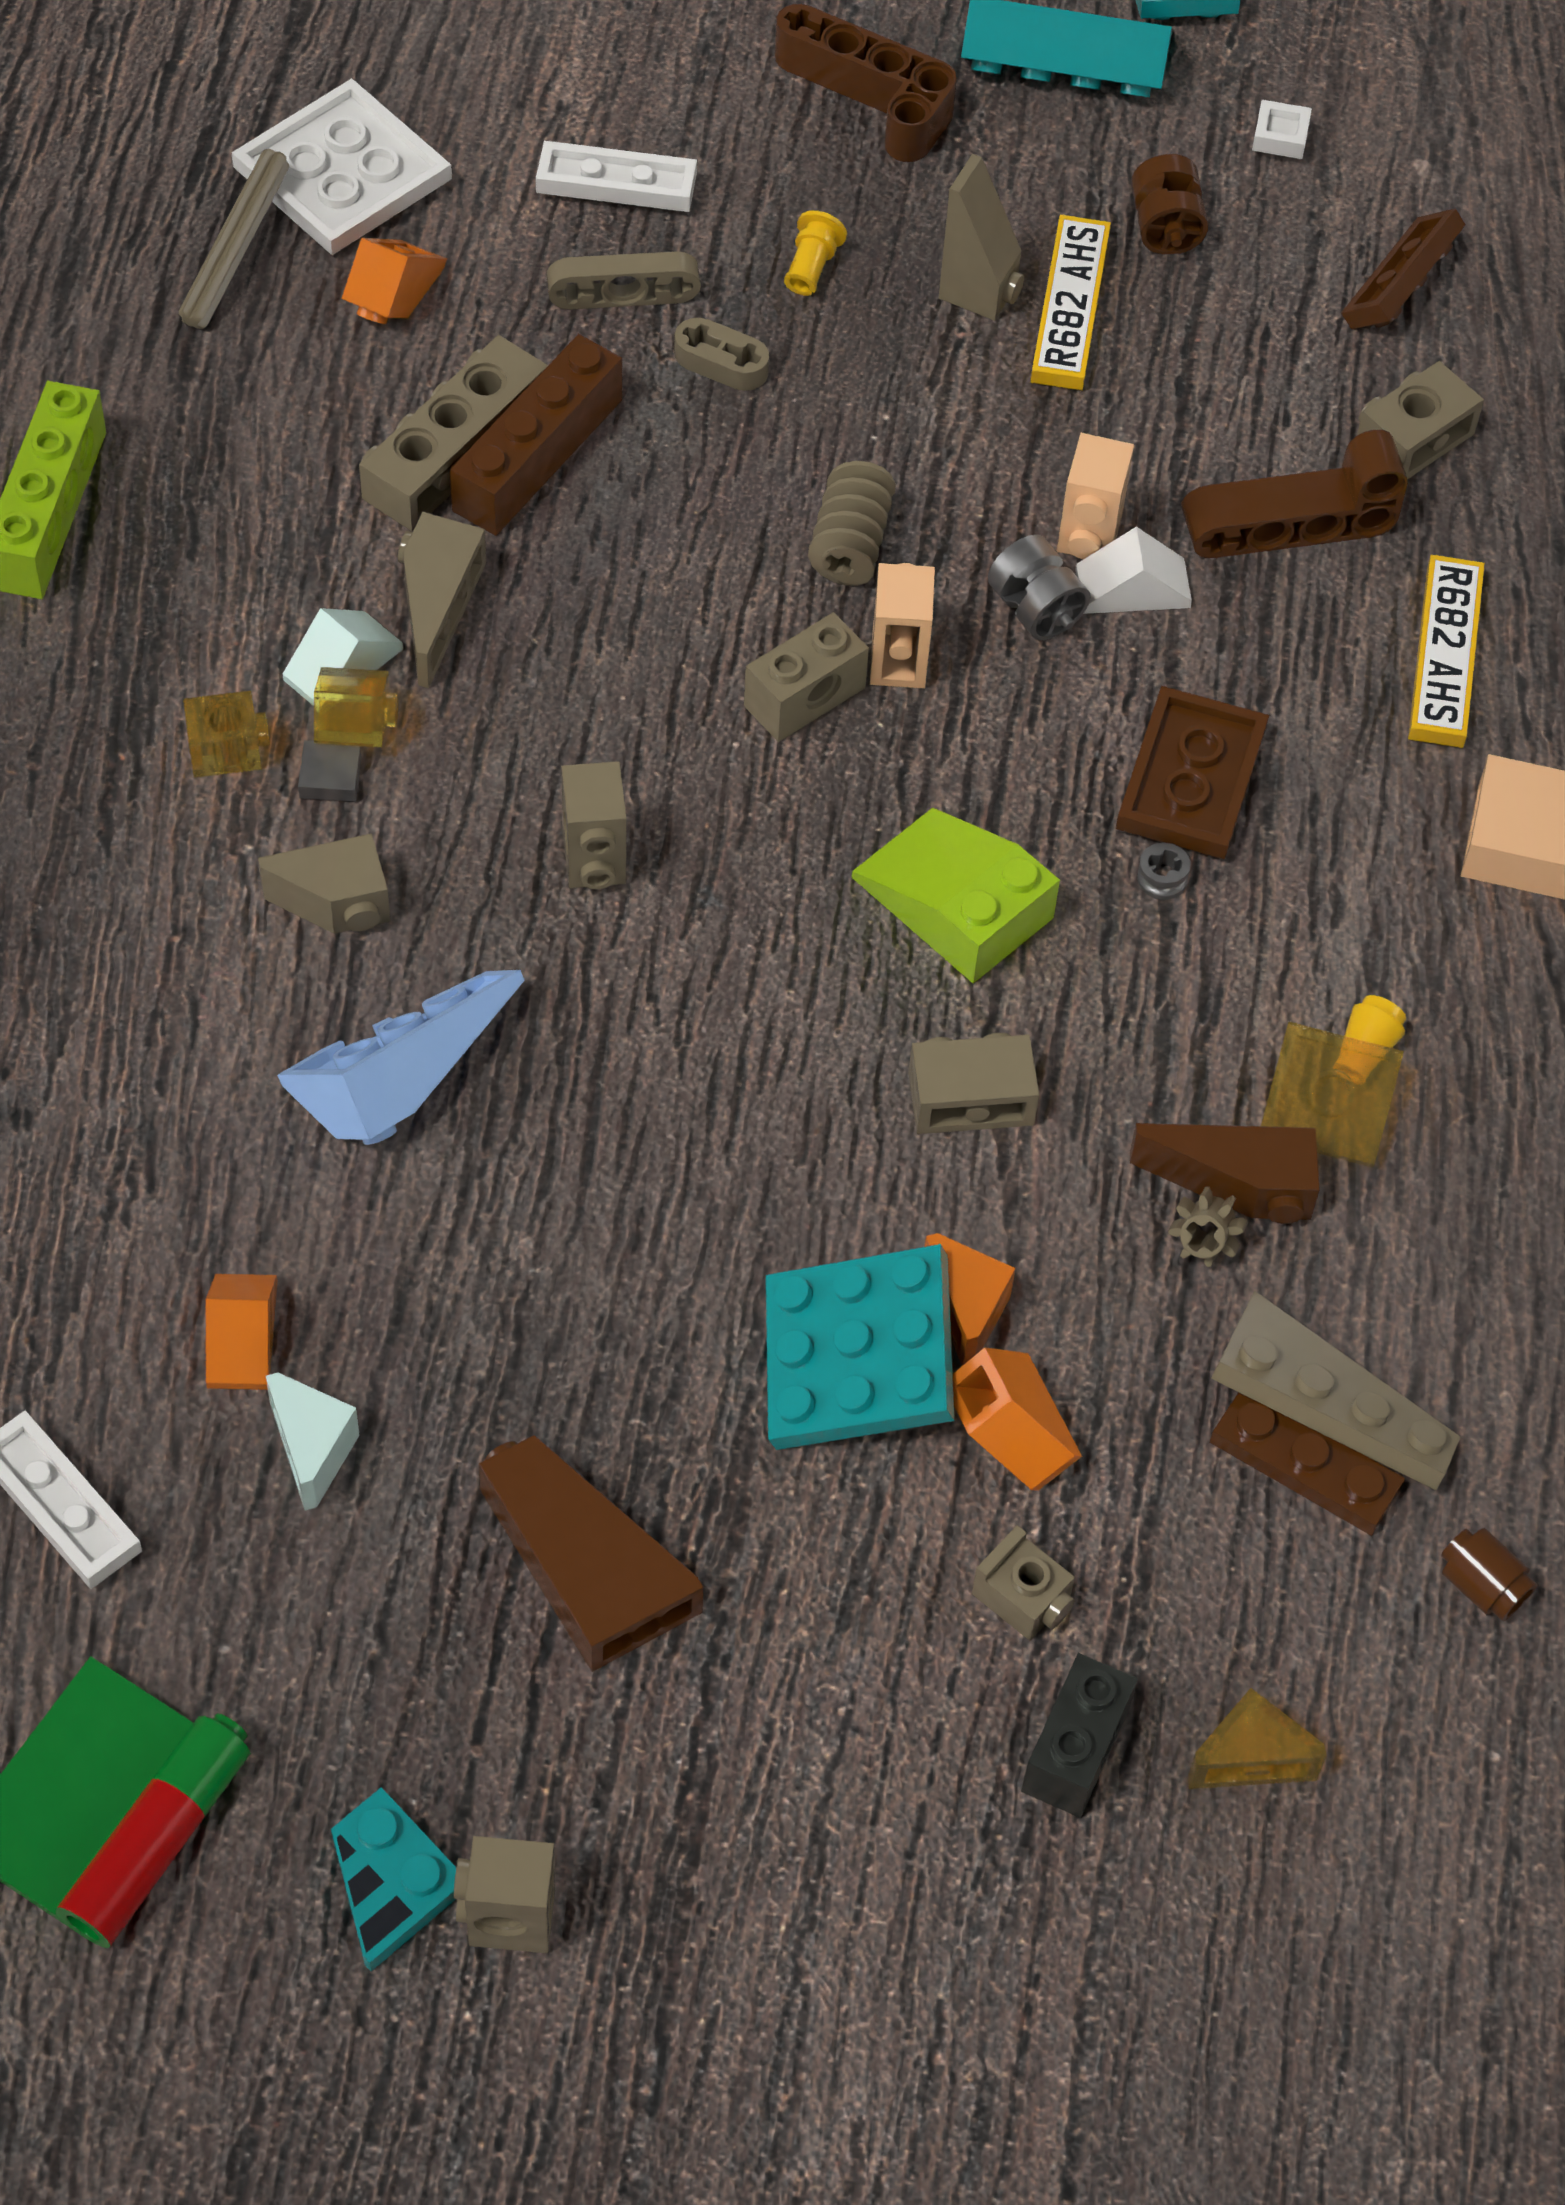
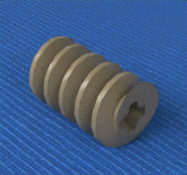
(851, 522)

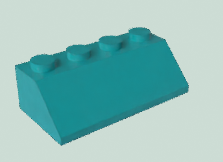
(1066, 43)

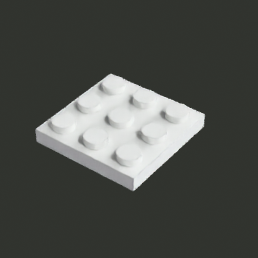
(346, 166)

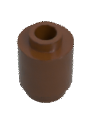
(1487, 1573)

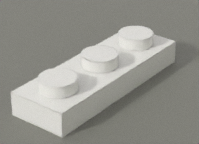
(616, 176)
(62, 1502)

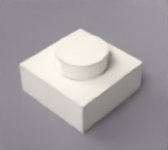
(1281, 129)

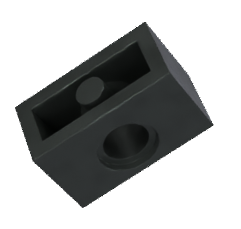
(1079, 1735)

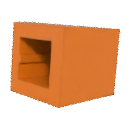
(1013, 1415)

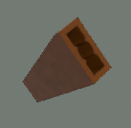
(587, 1556)

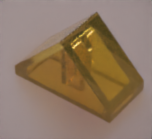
(1256, 1748)

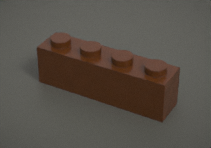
(536, 434)

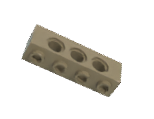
(414, 463)

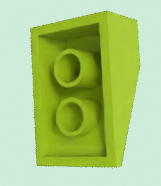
(961, 890)

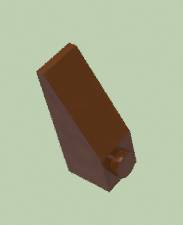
(1262, 1166)

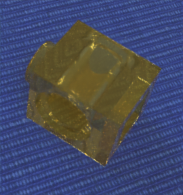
(209, 745)

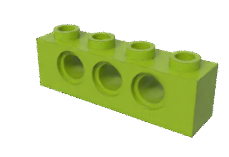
(48, 485)

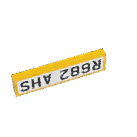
(1070, 302)
(1446, 651)

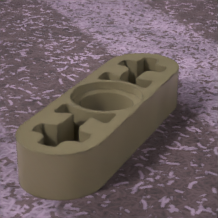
(587, 269)

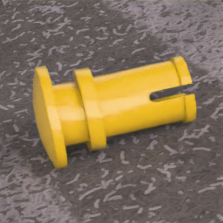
(815, 244)

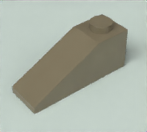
(979, 246)
(440, 573)

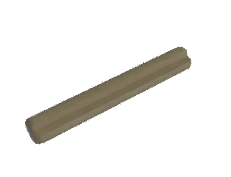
(234, 239)

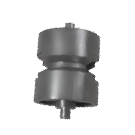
(1033, 581)

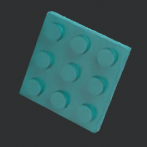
(859, 1347)

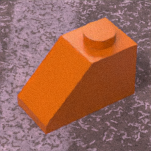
(390, 278)

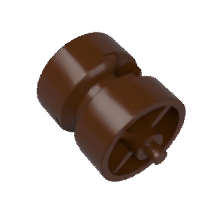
(1169, 204)

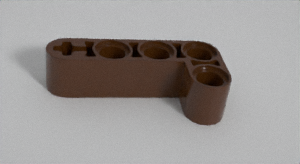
(872, 70)
(1302, 507)

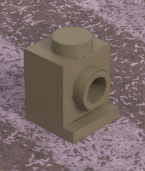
(1019, 1604)

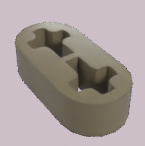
(721, 354)

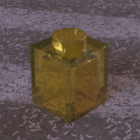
(353, 707)

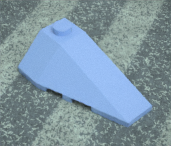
(384, 1079)

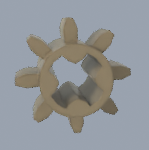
(1207, 1244)

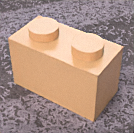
(1094, 495)
(902, 625)

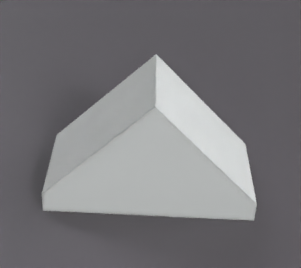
(1134, 576)

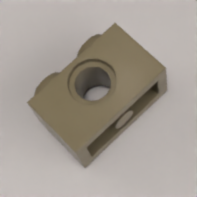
(1425, 416)
(805, 676)
(594, 824)
(507, 1894)

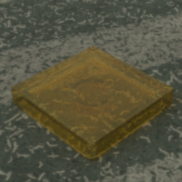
(1335, 1087)

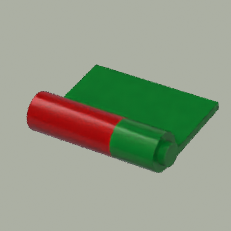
(108, 1799)

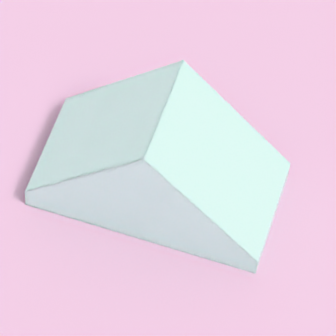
(339, 641)
(314, 1432)

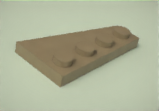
(1322, 1388)

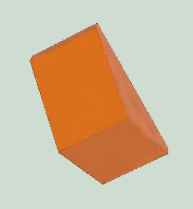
(976, 1293)
(240, 1330)

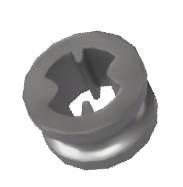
(1176, 879)

